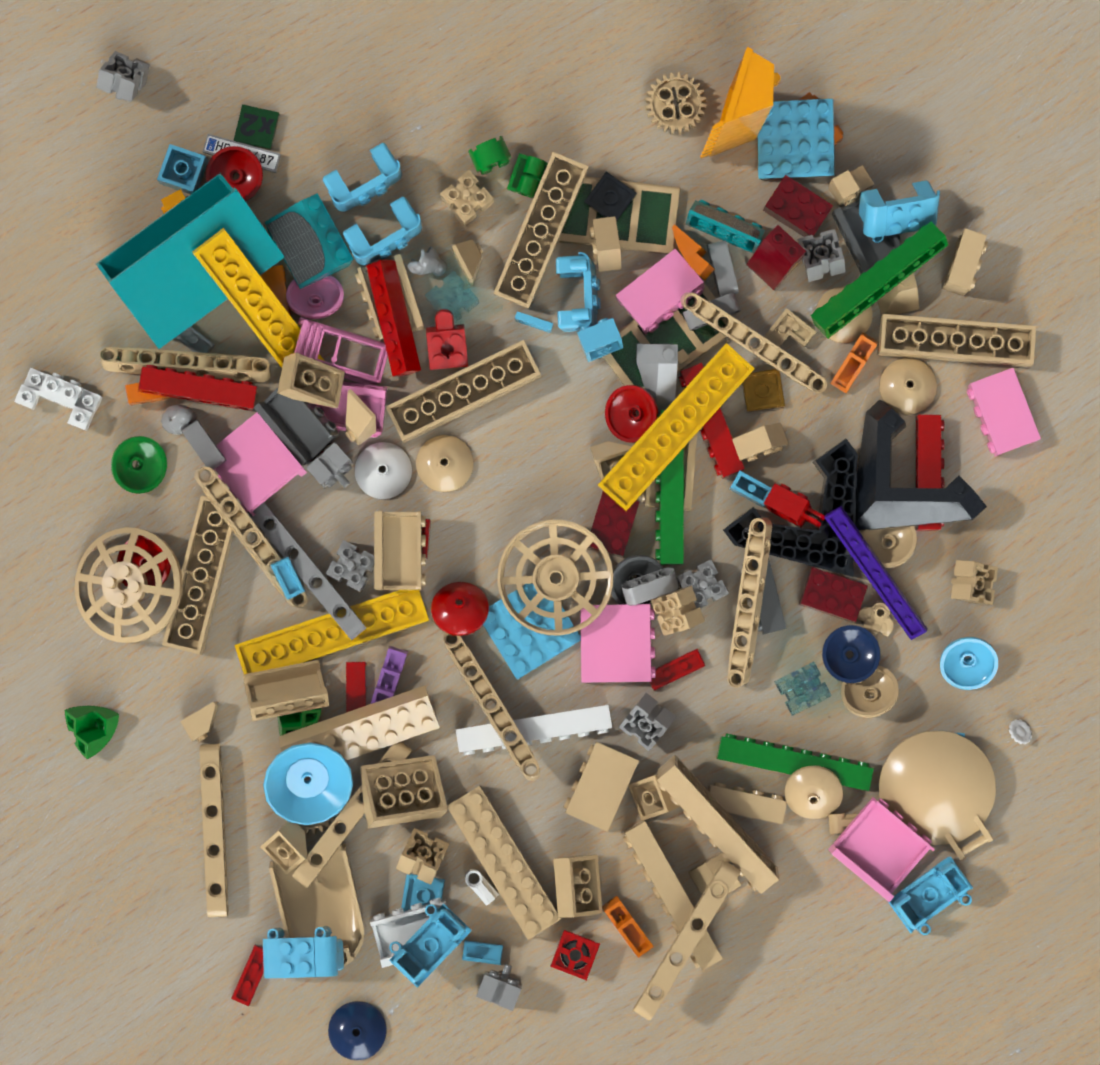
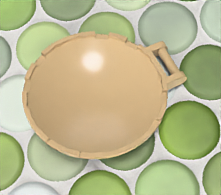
(940, 788)

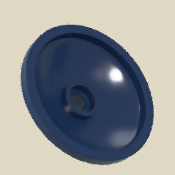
(864, 649)
(357, 1016)

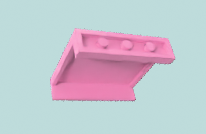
(256, 463)
(618, 645)
(880, 847)

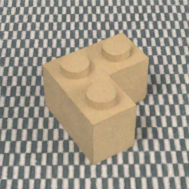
(850, 185)
(606, 246)
(763, 440)

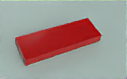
(677, 669)
(355, 685)
(250, 977)

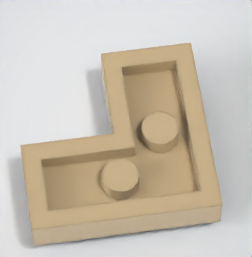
(789, 325)

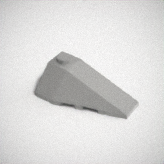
(658, 371)

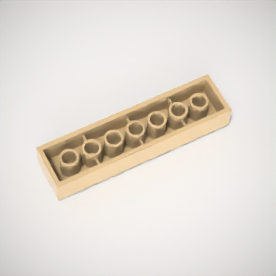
(541, 230)
(956, 340)
(463, 391)
(201, 579)
(371, 725)
(717, 824)
(504, 862)
(669, 890)

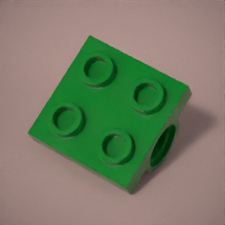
(527, 175)

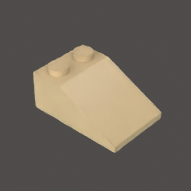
(310, 381)

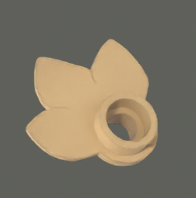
(875, 622)

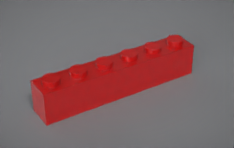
(393, 318)
(197, 388)
(716, 433)
(929, 458)

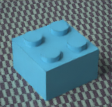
(182, 169)
(600, 339)

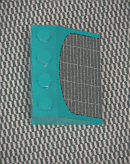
(724, 226)
(309, 241)

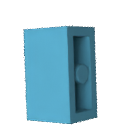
(750, 488)

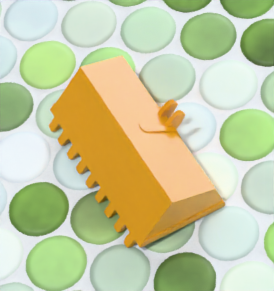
(745, 106)

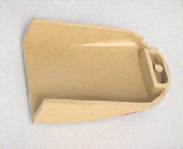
(326, 902)

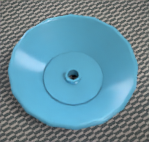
(313, 799)

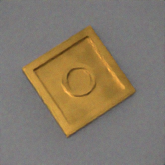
(763, 390)

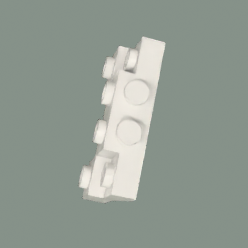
(67, 394)

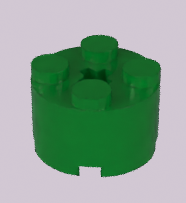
(490, 155)

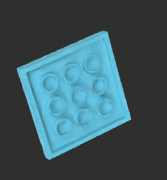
(797, 140)
(520, 646)

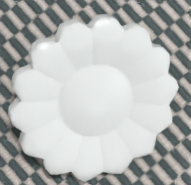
(1020, 731)

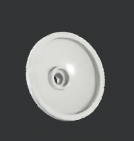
(385, 484)

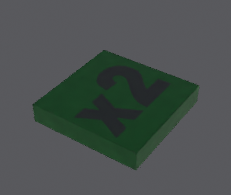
(256, 127)

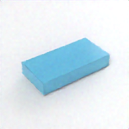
(533, 322)
(287, 578)
(482, 952)

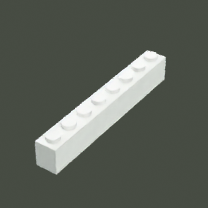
(537, 728)

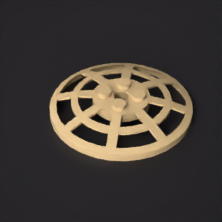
(542, 577)
(136, 587)

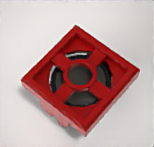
(575, 953)

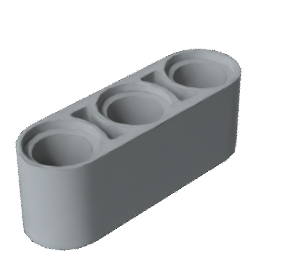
(724, 271)
(727, 303)
(203, 445)
(650, 586)

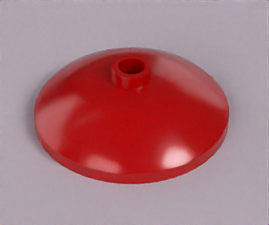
(241, 161)
(621, 412)
(153, 549)
(462, 618)

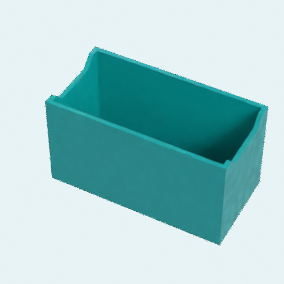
(162, 276)

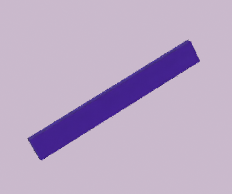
(876, 573)

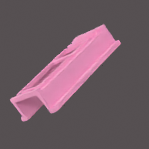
(310, 343)

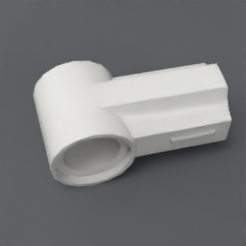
(482, 887)

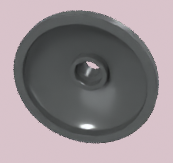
(623, 572)

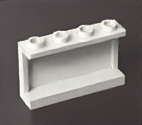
(399, 927)

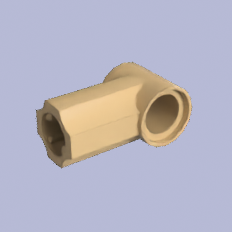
(840, 821)

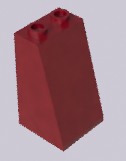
(776, 257)

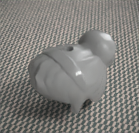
(428, 263)
(181, 418)

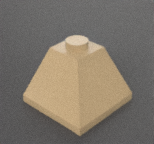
(469, 258)
(901, 298)
(359, 419)
(607, 456)
(650, 798)
(287, 847)
(705, 872)

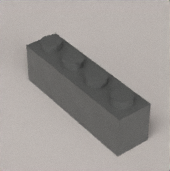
(771, 612)

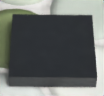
(610, 197)

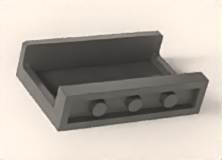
(862, 248)
(298, 425)

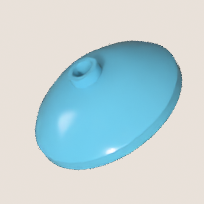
(970, 672)

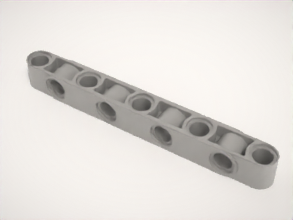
(308, 571)

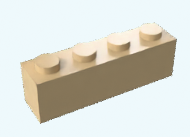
(750, 805)

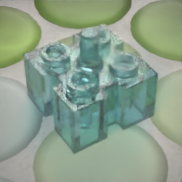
(452, 296)
(803, 688)

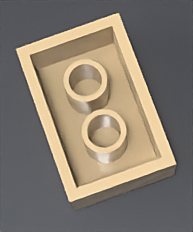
(965, 262)
(577, 886)

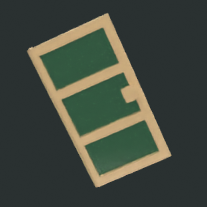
(643, 225)
(673, 331)

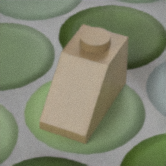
(200, 722)

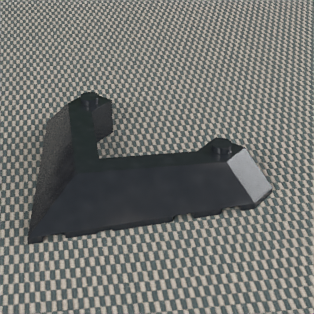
(884, 507)
(820, 546)

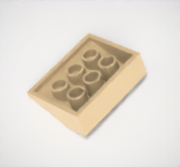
(402, 791)

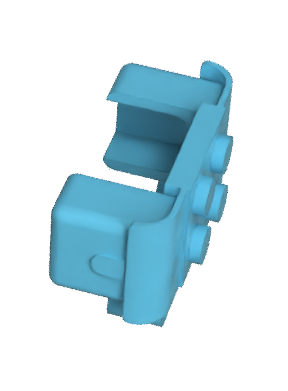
(346, 200)
(898, 215)
(411, 227)
(579, 267)
(931, 895)
(429, 944)
(302, 955)

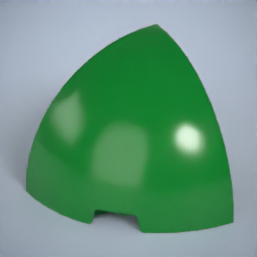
(295, 721)
(92, 727)

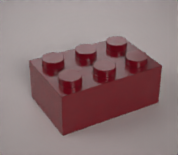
(797, 207)
(613, 525)
(833, 595)

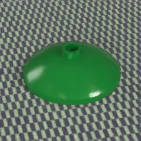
(150, 464)

